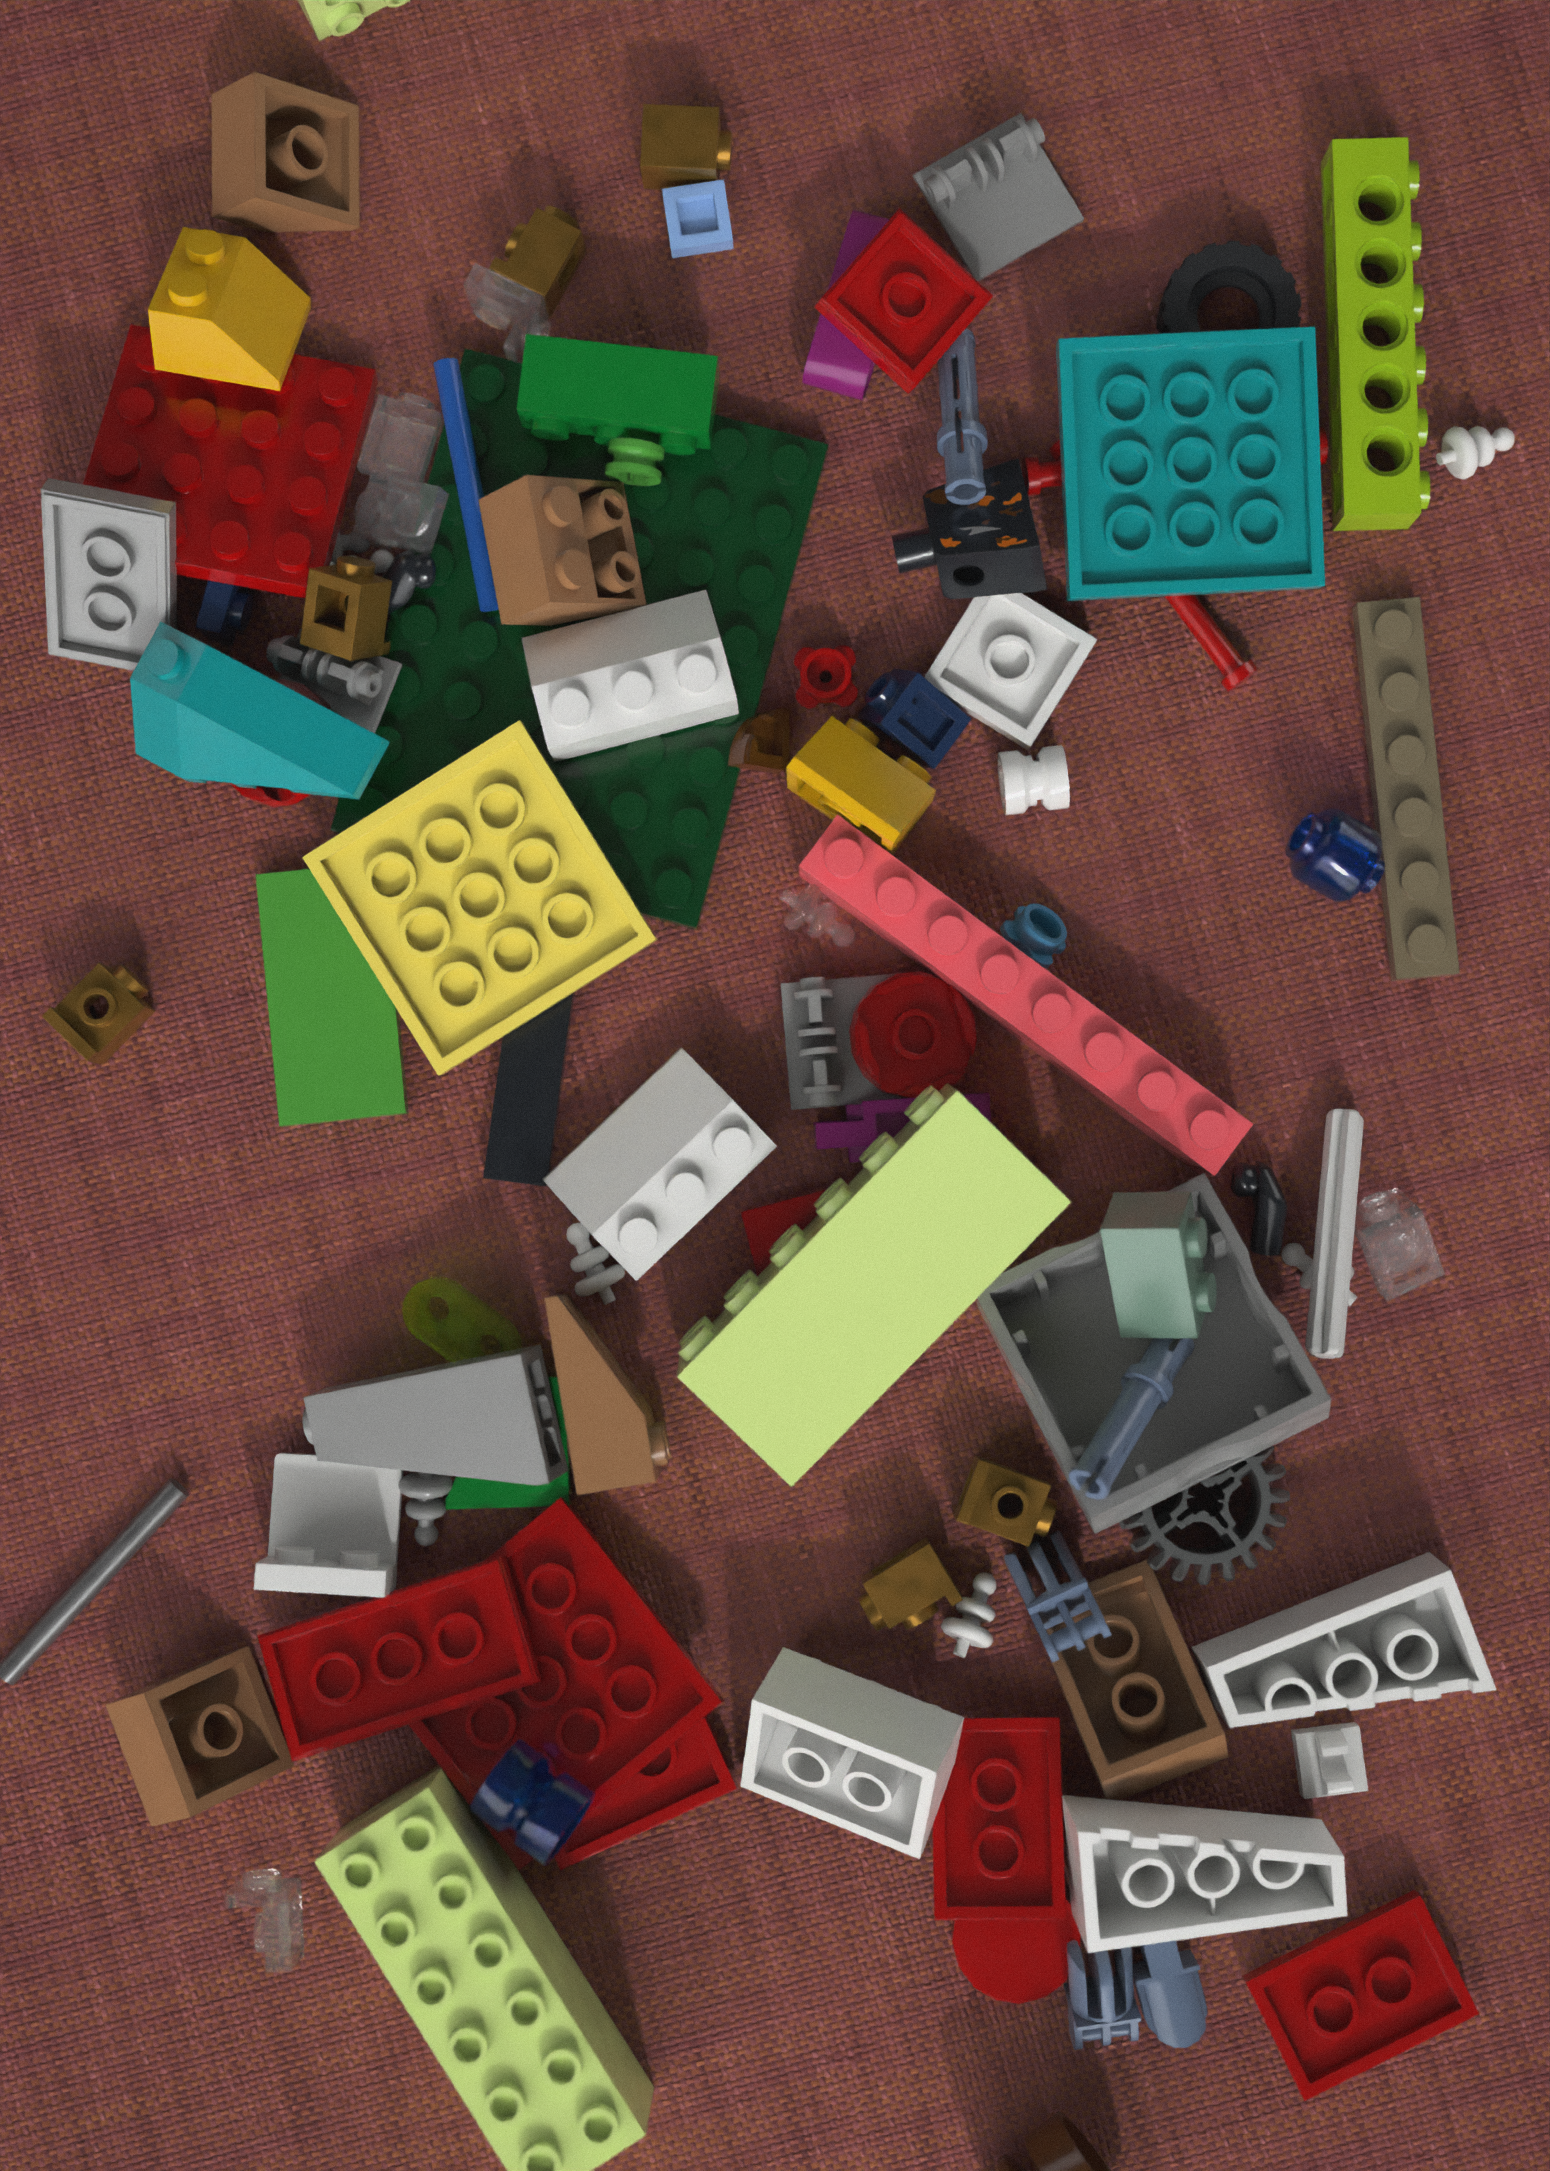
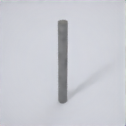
(92, 1581)

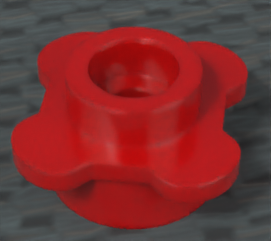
(838, 664)

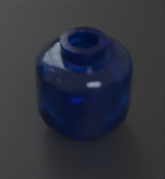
(1335, 854)

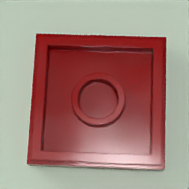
(903, 301)

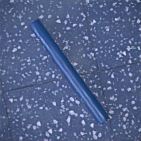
(466, 476)

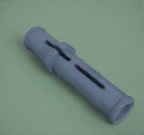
(962, 469)
(1144, 1390)

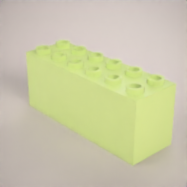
(867, 1282)
(488, 1980)

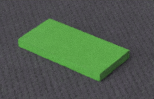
(327, 1011)

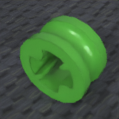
(634, 461)

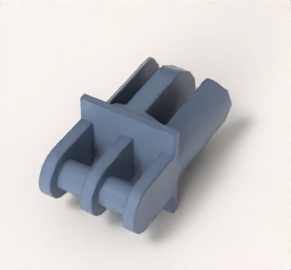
(1059, 1601)
(1171, 1993)
(1101, 2003)

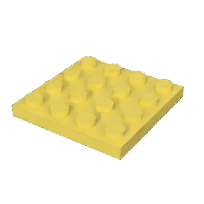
(480, 898)

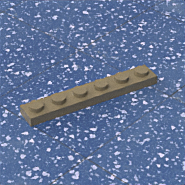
(1405, 788)

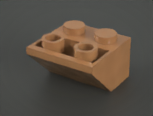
(561, 550)

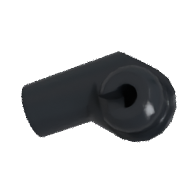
(407, 573)

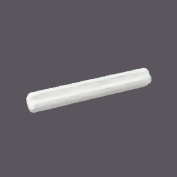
(1334, 1234)

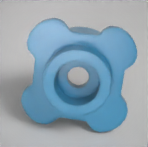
(1036, 933)

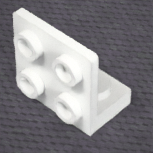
(331, 1528)

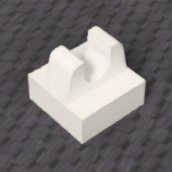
(1329, 1760)

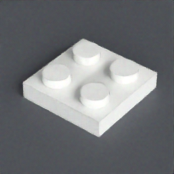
(1010, 664)

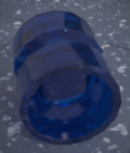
(532, 1801)

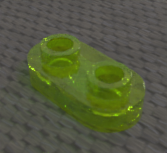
(463, 1328)

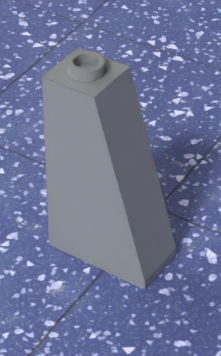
(452, 1419)

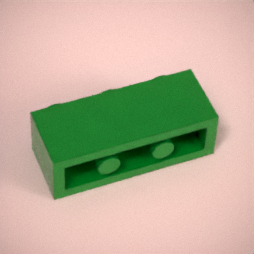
(618, 393)

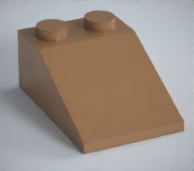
(604, 1413)
(1138, 1690)

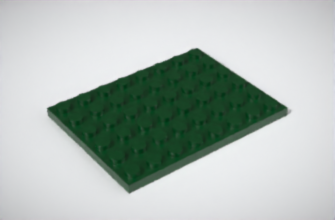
(715, 524)

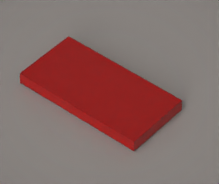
(399, 1658)

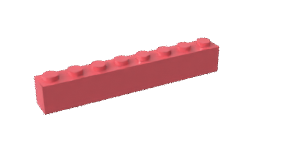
(1024, 998)

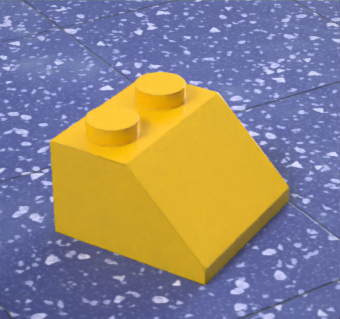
(225, 312)
(850, 777)

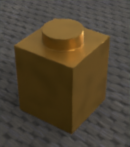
(682, 146)

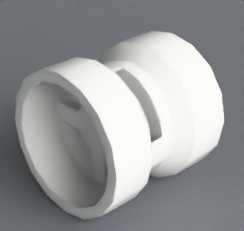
(1028, 780)

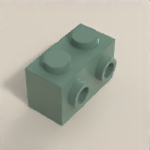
(1157, 1264)

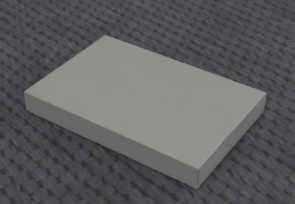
(106, 571)

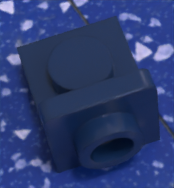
(224, 612)
(913, 715)

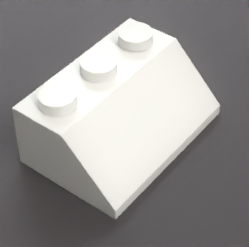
(629, 676)
(659, 1163)
(850, 1751)

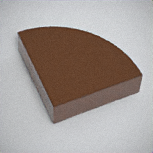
(763, 743)

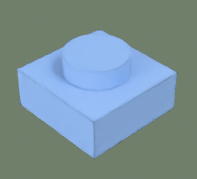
(697, 218)

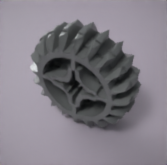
(1235, 1540)

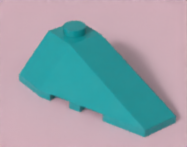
(236, 726)

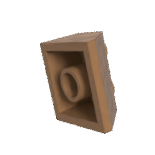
(284, 157)
(199, 1737)

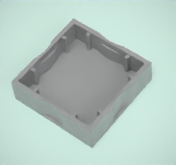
(1229, 1401)

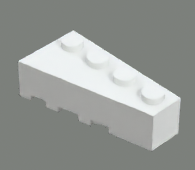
(1349, 1648)
(1194, 1871)

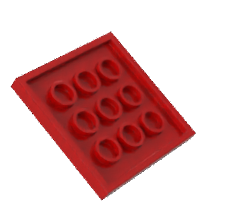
(249, 467)
(608, 1667)

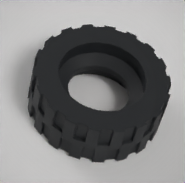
(1229, 267)

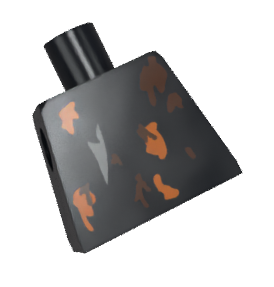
(979, 545)

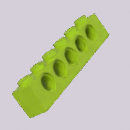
(1383, 175)

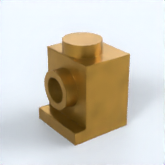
(543, 254)
(346, 609)
(100, 1038)
(984, 1488)
(907, 1588)

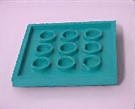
(1190, 463)

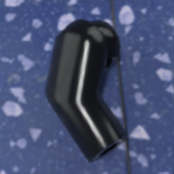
(1269, 1204)

